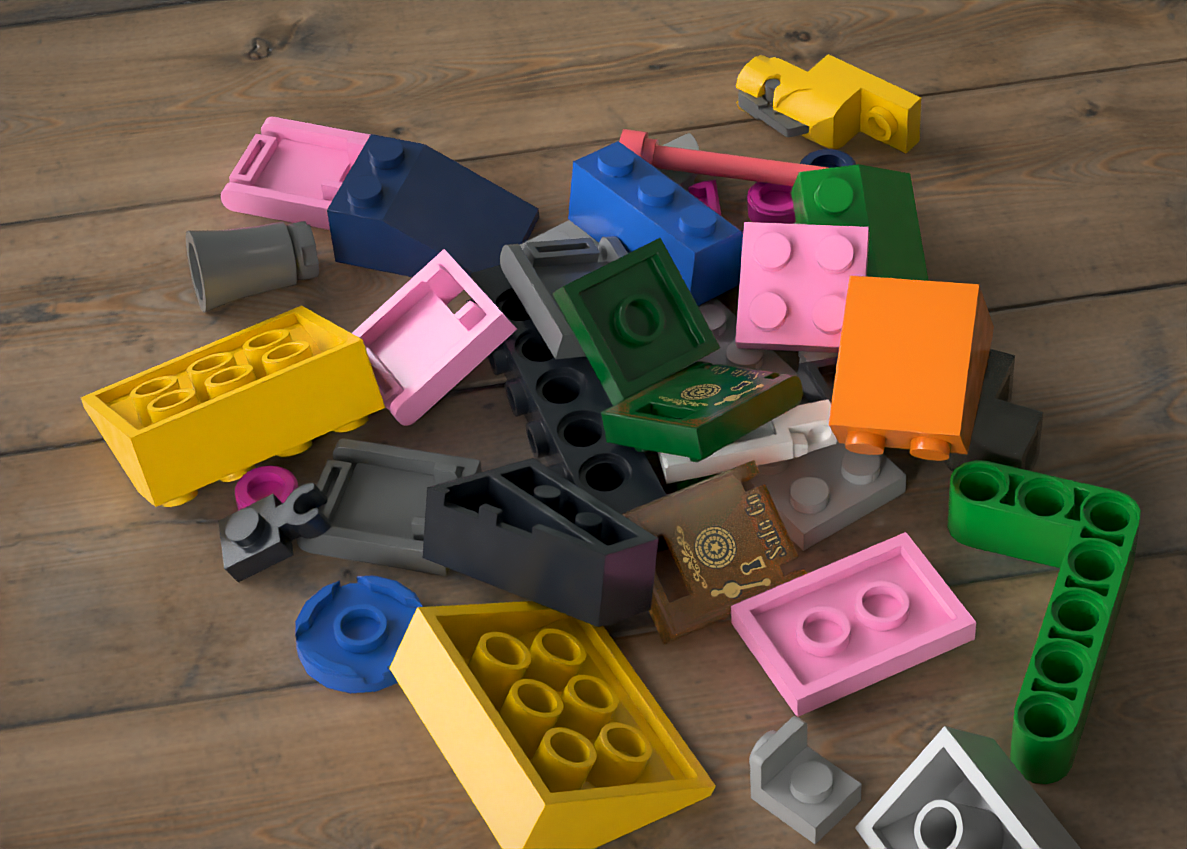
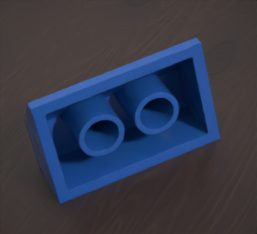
(631, 199)

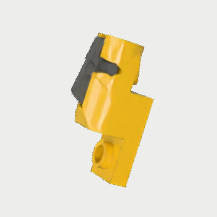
(828, 102)

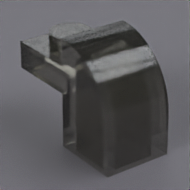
(1001, 429)

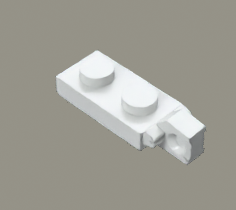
(781, 439)

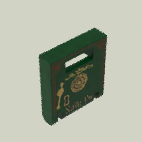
(714, 409)

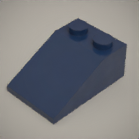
(413, 202)

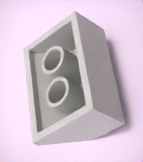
(962, 797)

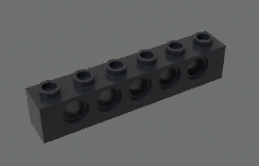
(564, 410)

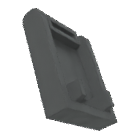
(546, 268)
(382, 503)

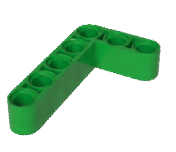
(1093, 542)

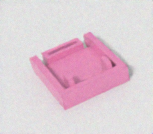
(292, 171)
(423, 347)

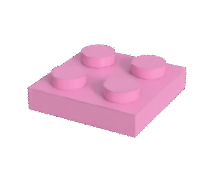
(797, 284)

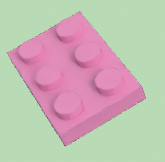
(852, 623)

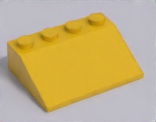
(235, 404)
(545, 724)

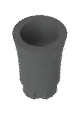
(249, 261)

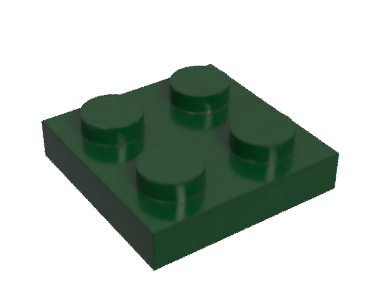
(636, 321)

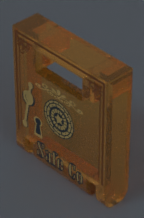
(723, 546)

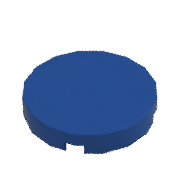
(354, 633)

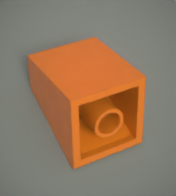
(910, 366)

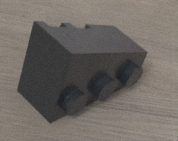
(542, 542)

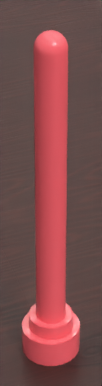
(712, 163)

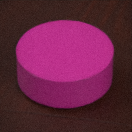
(770, 203)
(263, 482)

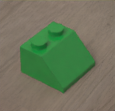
(870, 199)

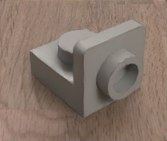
(799, 782)

